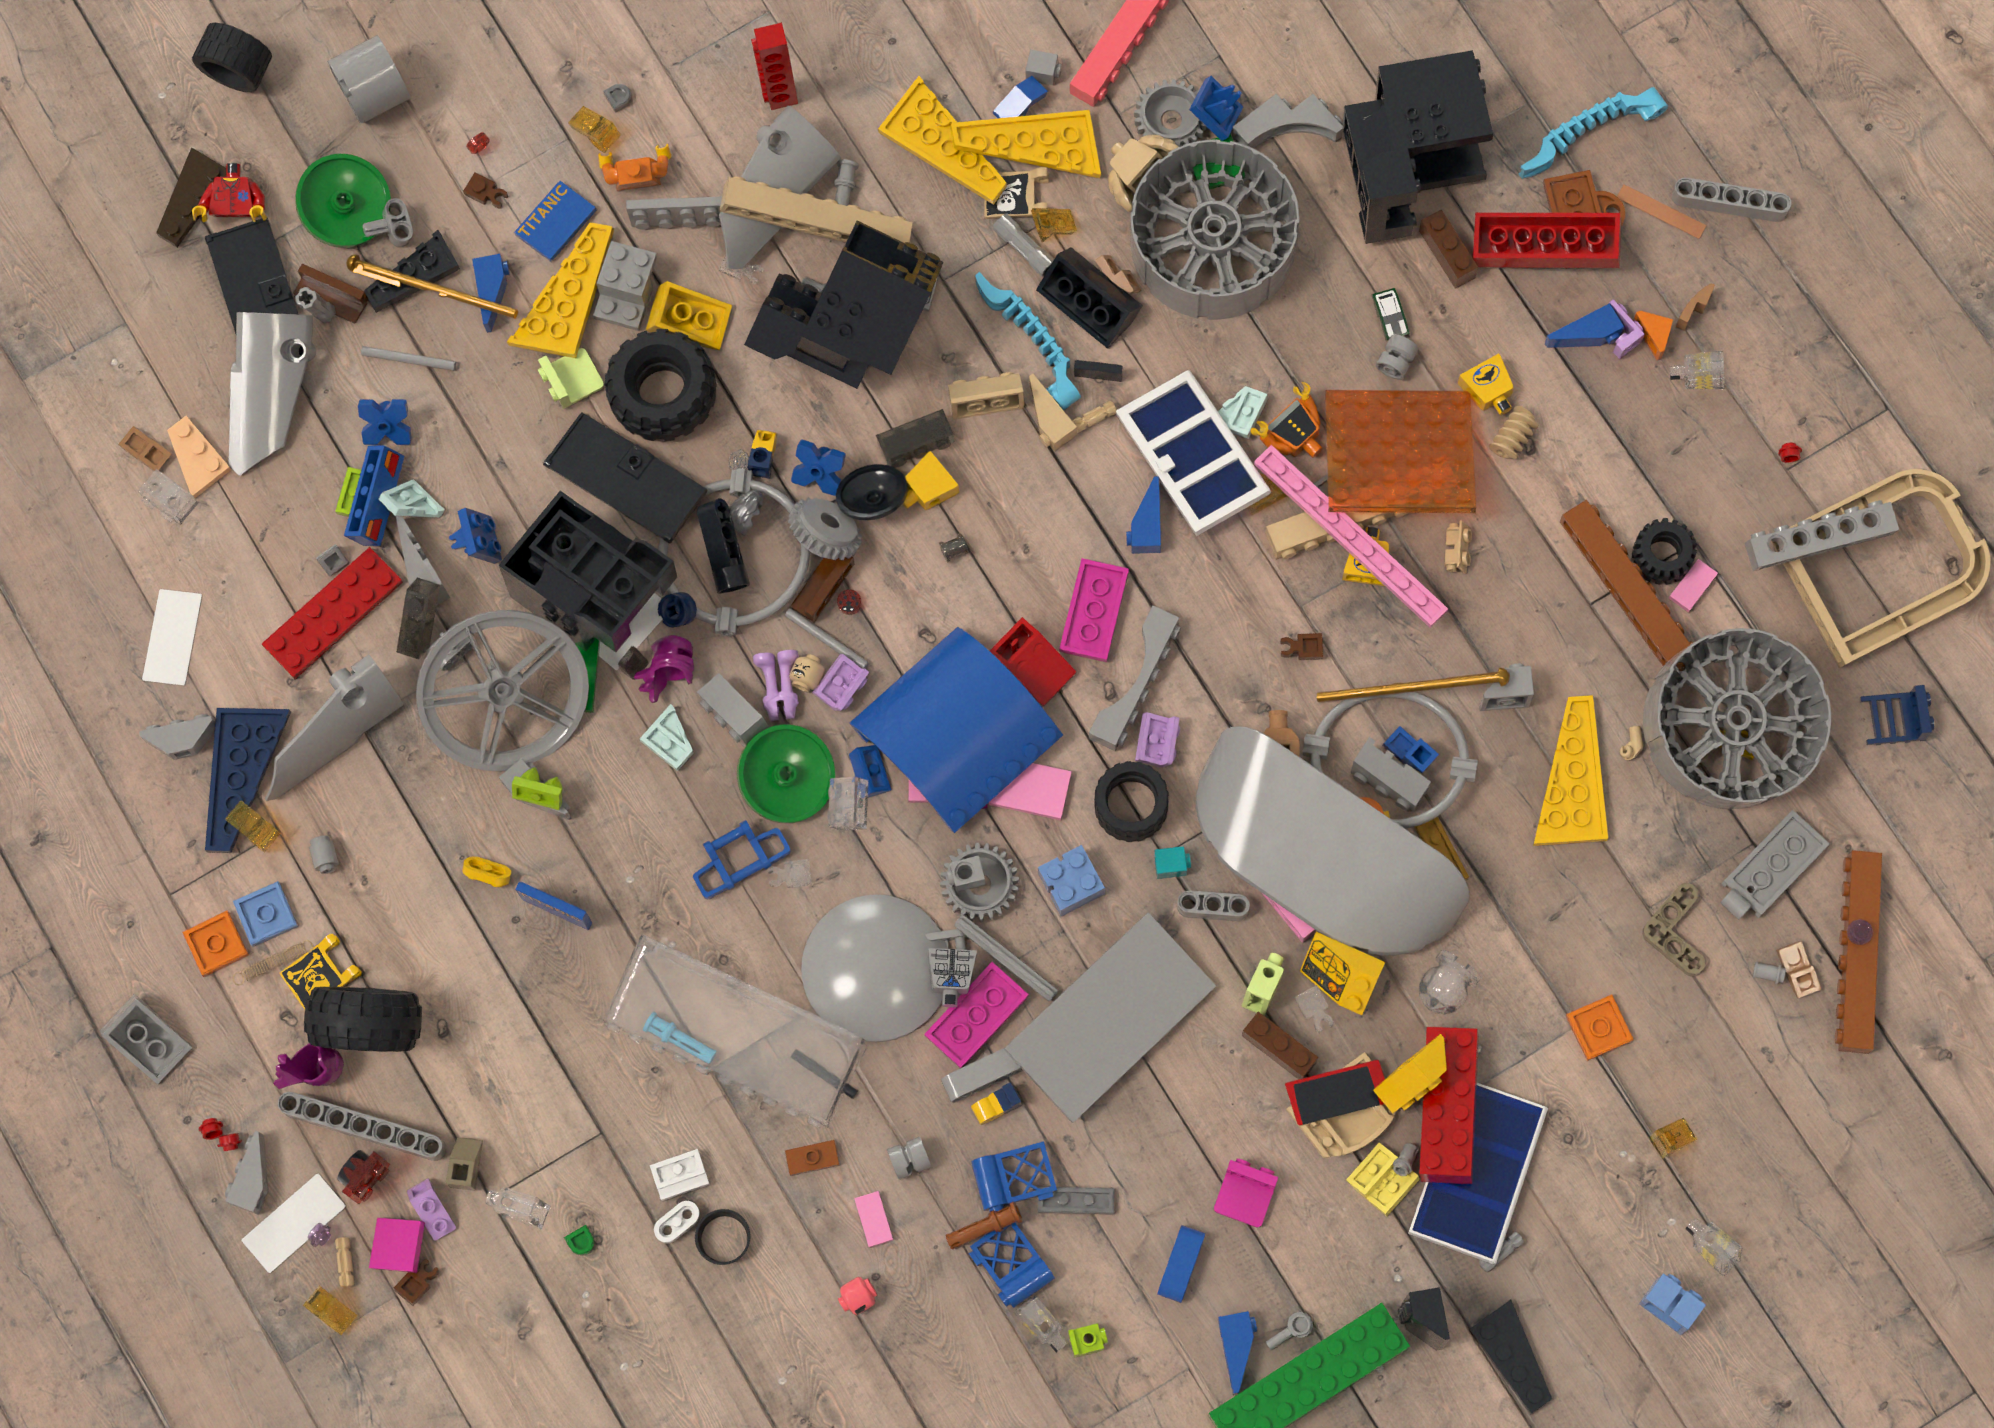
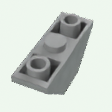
(180, 737)

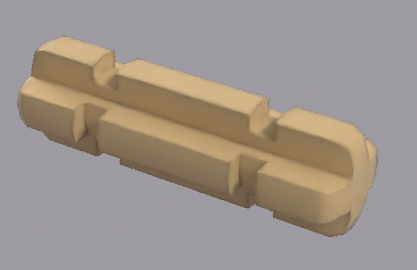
(1094, 416)
(344, 1262)

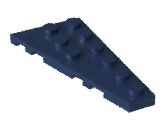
(241, 756)

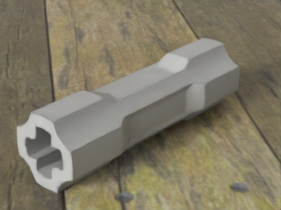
(1012, 233)
(315, 305)

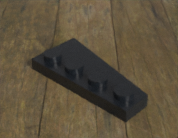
(429, 262)
(1512, 1355)

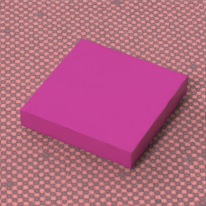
(397, 1245)

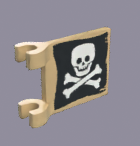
(1019, 195)

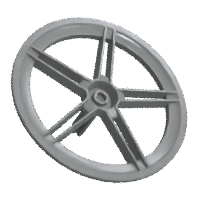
(502, 690)

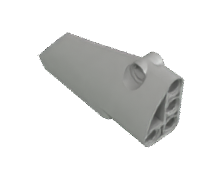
(791, 160)
(350, 711)

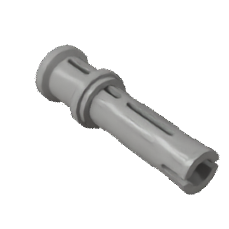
(845, 180)

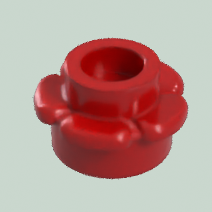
(1790, 452)
(211, 1128)
(229, 1141)

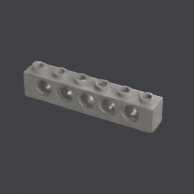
(1763, 557)

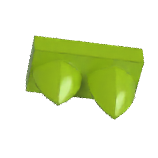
(530, 790)

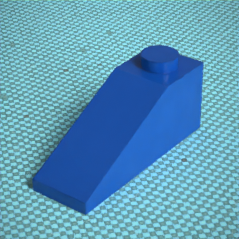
(491, 283)
(1591, 330)
(1145, 526)
(1237, 1339)

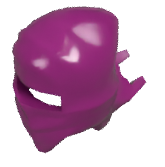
(670, 662)
(310, 1065)

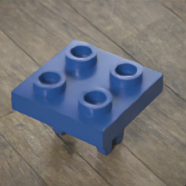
(1217, 107)
(477, 536)

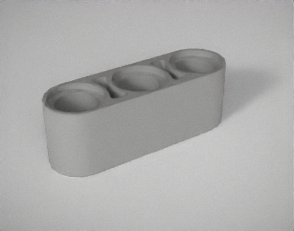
(1225, 901)

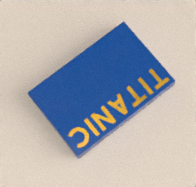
(555, 221)
(553, 905)

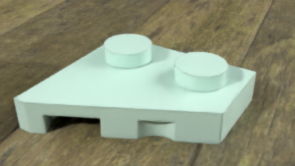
(1243, 411)
(411, 500)
(668, 739)

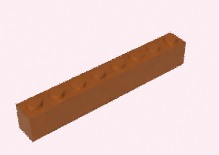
(1625, 582)
(1859, 961)

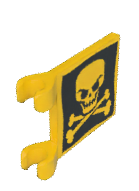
(317, 970)

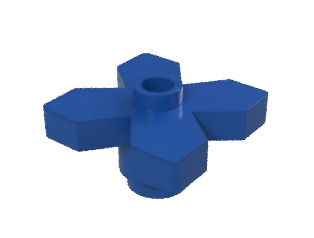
(384, 420)
(818, 465)

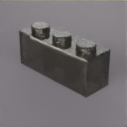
(915, 439)
(418, 618)

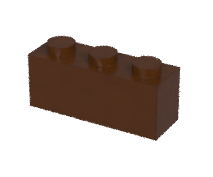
(1448, 249)
(1279, 1046)

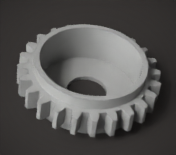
(1164, 99)
(809, 528)
(1001, 879)

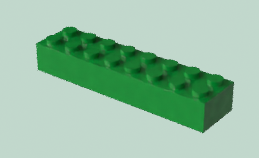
(1315, 1374)

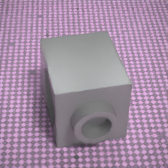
(972, 864)

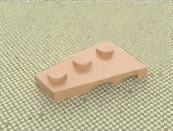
(196, 457)

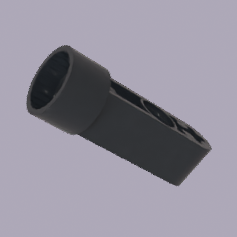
(722, 546)

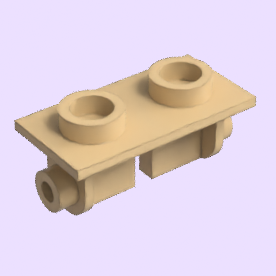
(1458, 536)

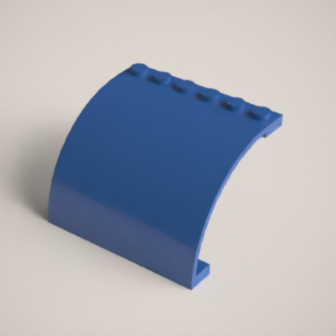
(958, 727)

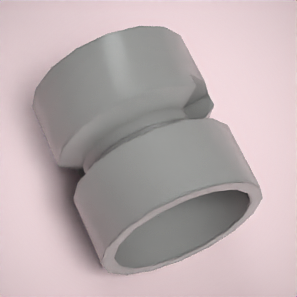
(1397, 356)
(909, 1158)

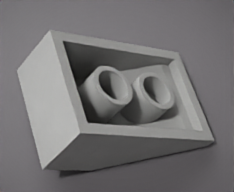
(145, 1039)

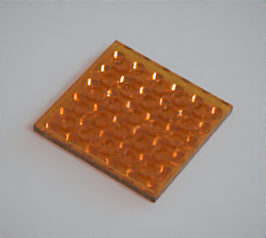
(1399, 451)

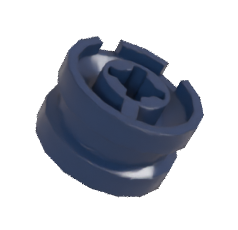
(684, 606)

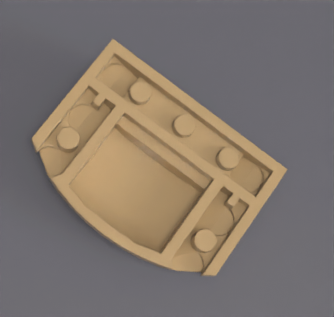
(1348, 1131)

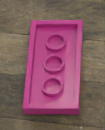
(1094, 610)
(977, 1016)

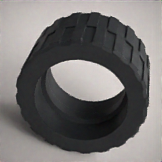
(232, 57)
(1138, 773)

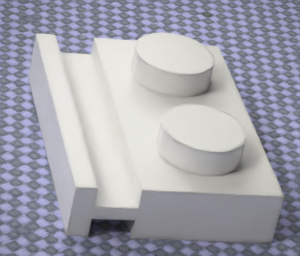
(679, 1175)

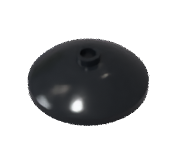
(871, 492)

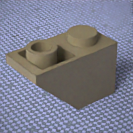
(464, 1164)

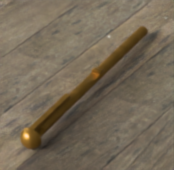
(383, 274)
(1501, 676)

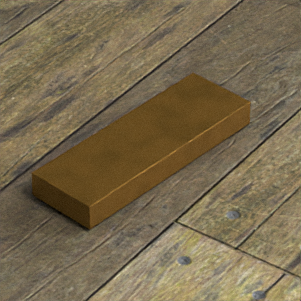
(1435, 836)

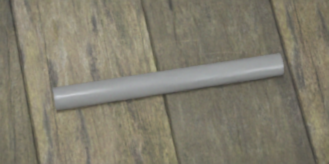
(408, 358)
(825, 638)

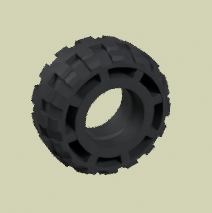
(656, 353)
(362, 1019)

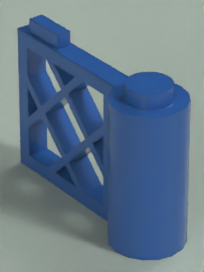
(993, 1183)
(1023, 1280)

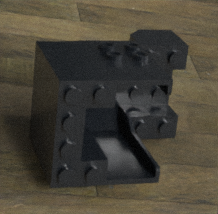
(1415, 138)
(860, 314)
(584, 573)

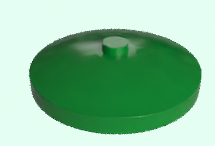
(339, 197)
(785, 773)

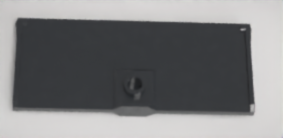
(251, 271)
(625, 477)

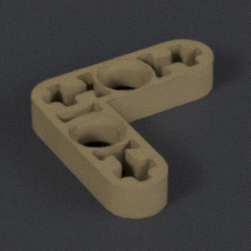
(1665, 926)

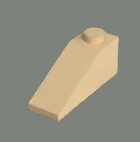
(1052, 421)

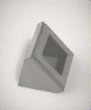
(332, 560)

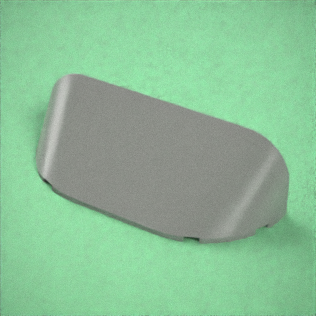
(1323, 849)

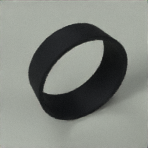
(708, 1218)

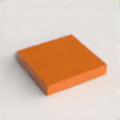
(215, 943)
(1599, 1027)

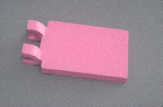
(1036, 791)

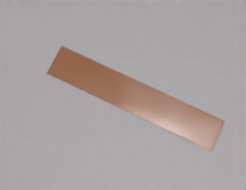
(1661, 211)

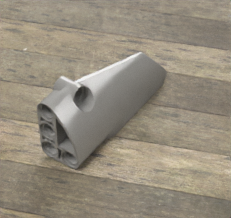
(265, 383)

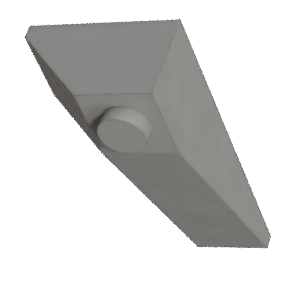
(416, 561)

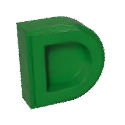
(580, 1241)

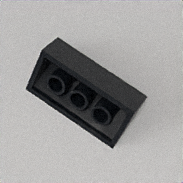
(1088, 297)
(1425, 1317)

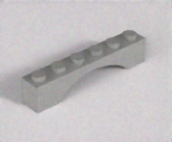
(1113, 721)

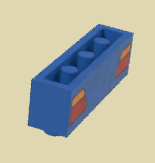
(368, 513)

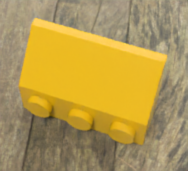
(1414, 1076)

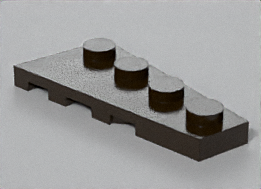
(191, 184)

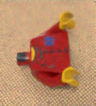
(231, 197)

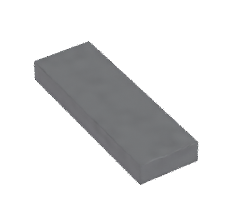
(1079, 1201)

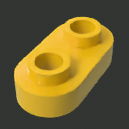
(486, 871)

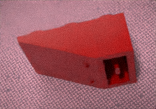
(1033, 661)

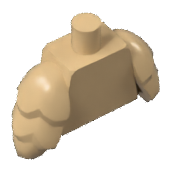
(1131, 164)

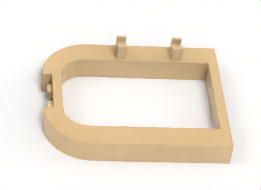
(1911, 617)

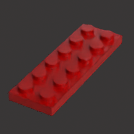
(332, 613)

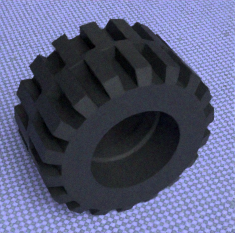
(1672, 534)

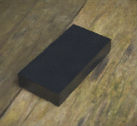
(1098, 370)

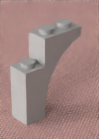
(1277, 118)

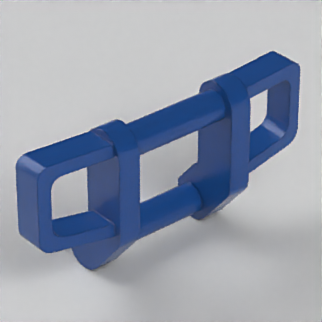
(763, 862)

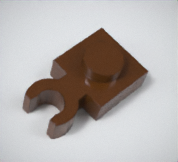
(483, 189)
(1307, 646)
(414, 1285)

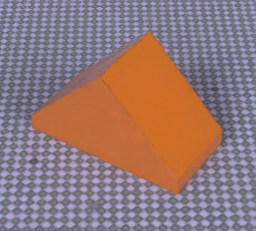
(1655, 330)

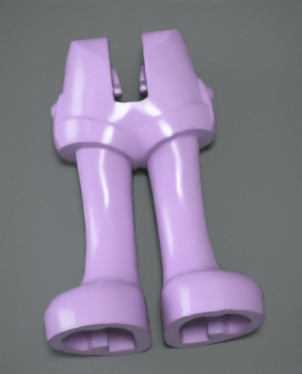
(766, 662)

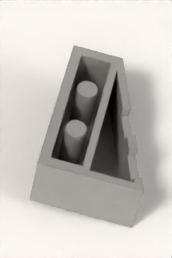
(731, 710)
(1389, 776)

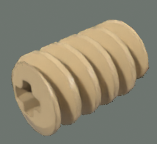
(1513, 433)

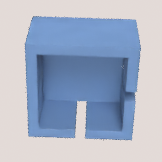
(1073, 880)
(1672, 1303)

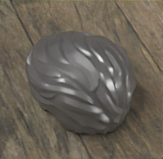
(743, 510)

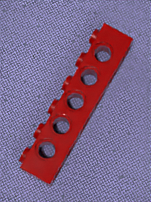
(774, 66)

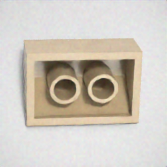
(986, 395)

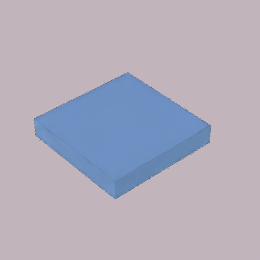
(265, 914)

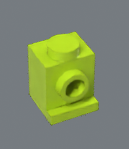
(1082, 1348)

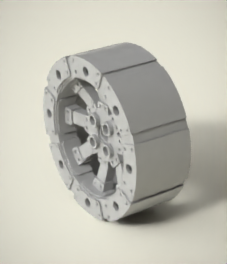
(1173, 177)
(1801, 690)

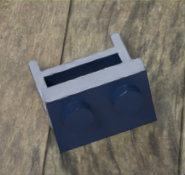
(1914, 715)

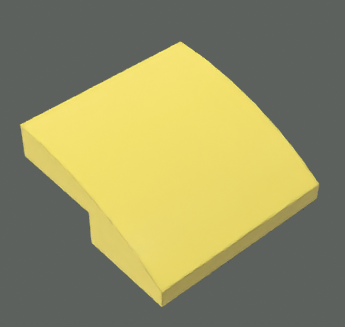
(1379, 1182)

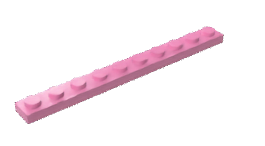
(1351, 537)

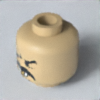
(806, 673)

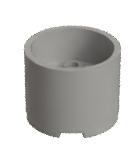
(369, 79)

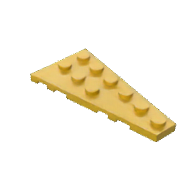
(924, 130)
(1047, 140)
(564, 304)
(1574, 793)

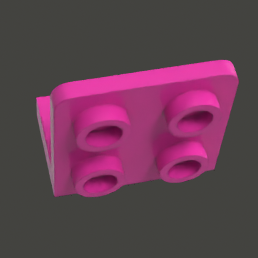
(1246, 1193)

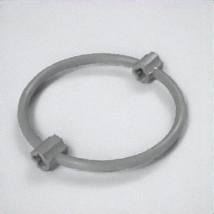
(727, 618)
(1462, 767)

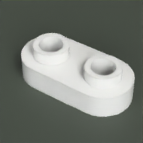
(675, 1220)

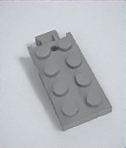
(674, 212)
(1773, 866)

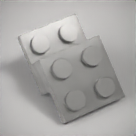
(624, 285)

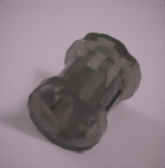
(954, 547)

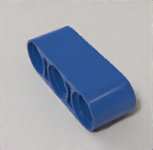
(1181, 1263)

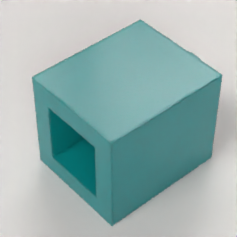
(1171, 862)

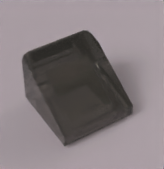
(632, 662)

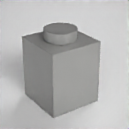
(1043, 67)

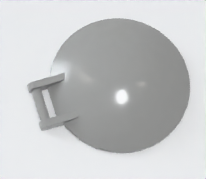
(871, 966)

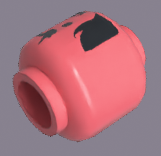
(857, 1295)

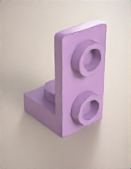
(1633, 335)
(430, 1209)

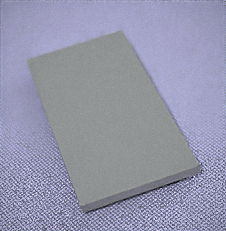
(1109, 1017)

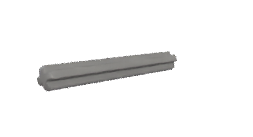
(1006, 958)

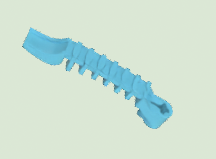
(1647, 104)
(1063, 389)

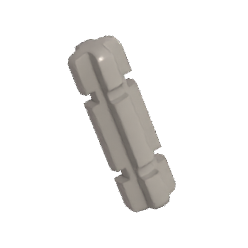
(1513, 1241)

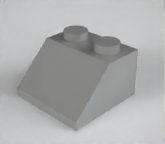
(1514, 695)

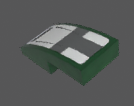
(1390, 313)

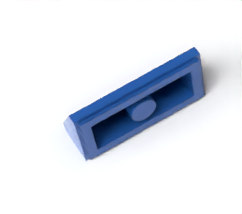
(869, 766)

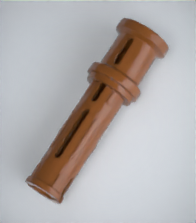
(994, 1222)

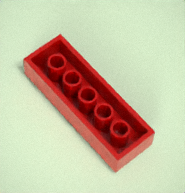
(1547, 240)
(1450, 1110)

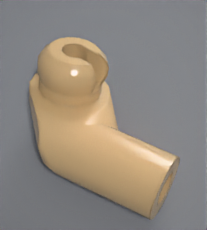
(1635, 744)

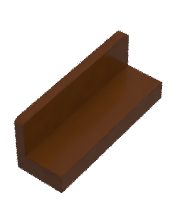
(346, 299)
(822, 587)

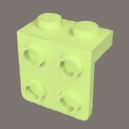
(570, 378)

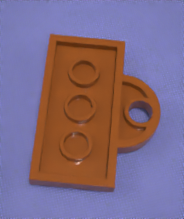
(1578, 195)

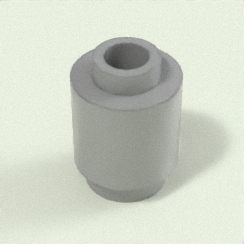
(323, 854)

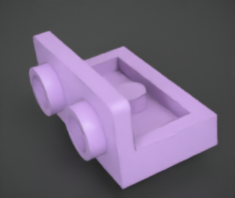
(841, 683)
(1157, 740)

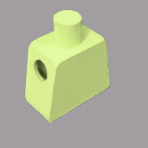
(1264, 984)

